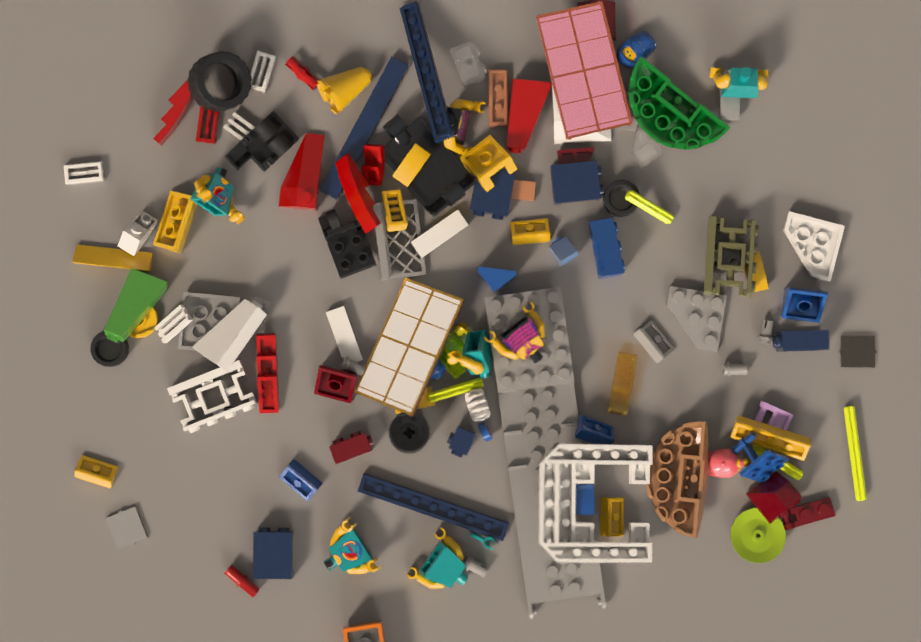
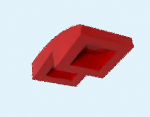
(374, 164)

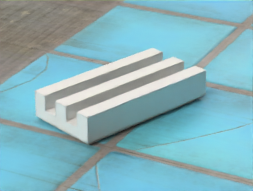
(272, 59)
(231, 121)
(100, 171)
(171, 321)

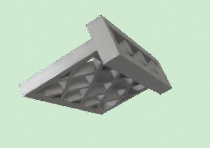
(382, 245)

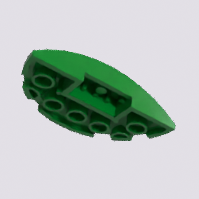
(668, 112)

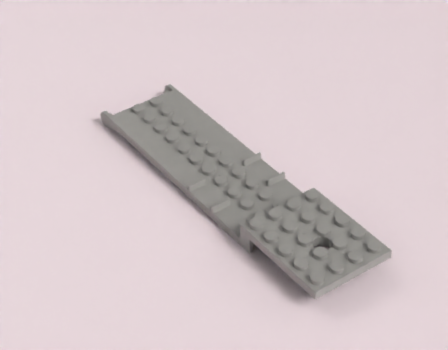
(536, 416)

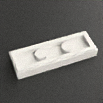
(439, 233)
(344, 334)

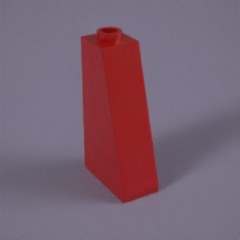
(525, 108)

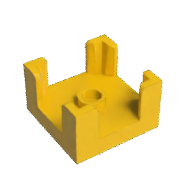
(486, 160)

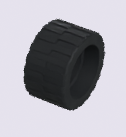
(241, 76)

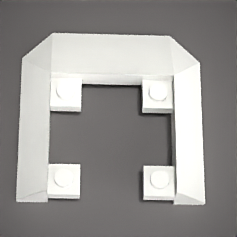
(558, 476)

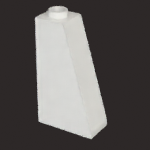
(231, 334)

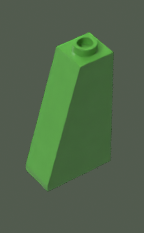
(133, 304)

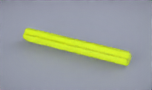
(855, 453)

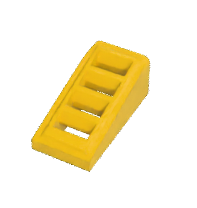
(401, 220)

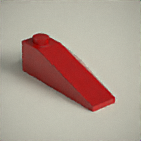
(302, 180)

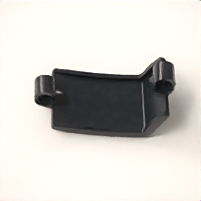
(442, 177)

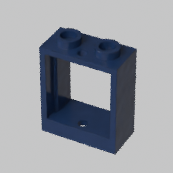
(801, 340)

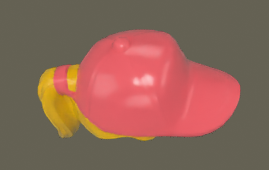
(725, 463)

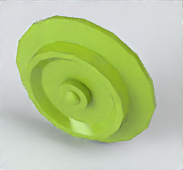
(756, 538)

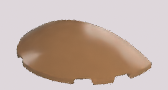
(681, 477)

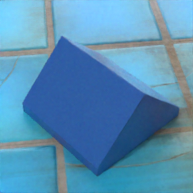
(496, 278)
(803, 304)

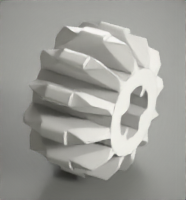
(477, 405)

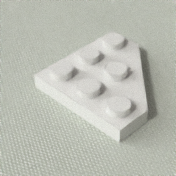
(815, 243)

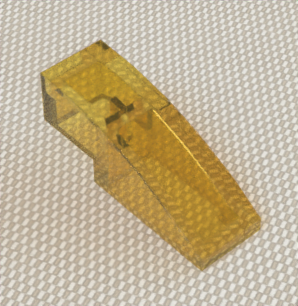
(622, 384)

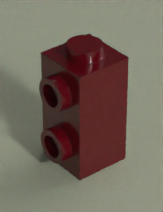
(350, 448)

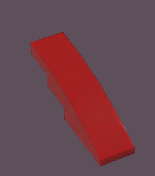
(181, 100)
(356, 194)
(267, 373)

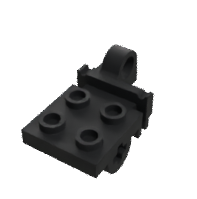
(265, 143)
(347, 245)

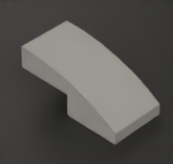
(729, 108)

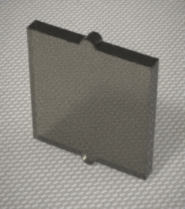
(858, 351)

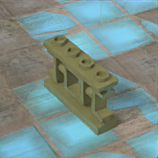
(715, 256)

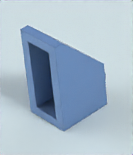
(563, 250)

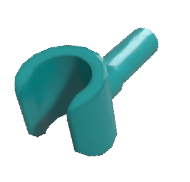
(486, 541)

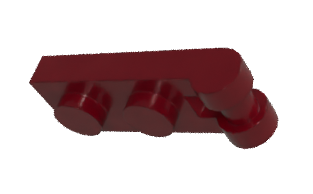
(808, 513)

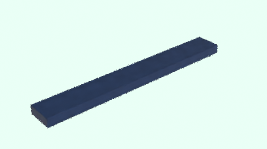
(427, 72)
(366, 122)
(433, 507)

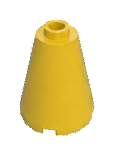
(343, 87)

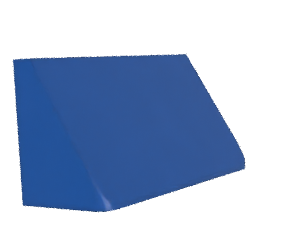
(594, 431)
(300, 480)

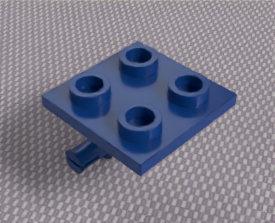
(762, 465)

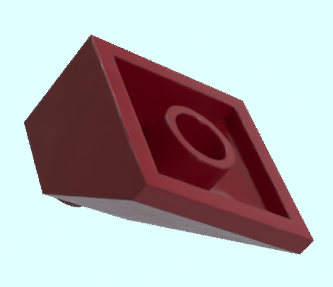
(774, 497)

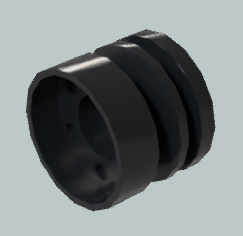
(400, 425)

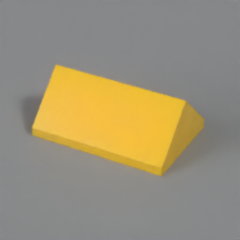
(175, 222)

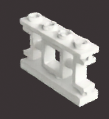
(208, 383)

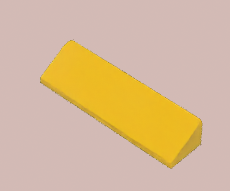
(112, 258)
(772, 437)

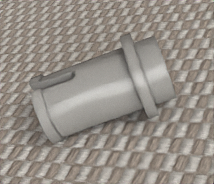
(766, 332)
(352, 366)
(734, 369)
(476, 566)

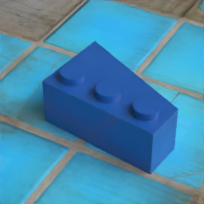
(606, 248)

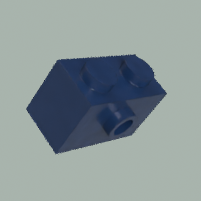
(461, 441)

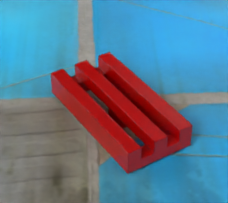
(207, 128)

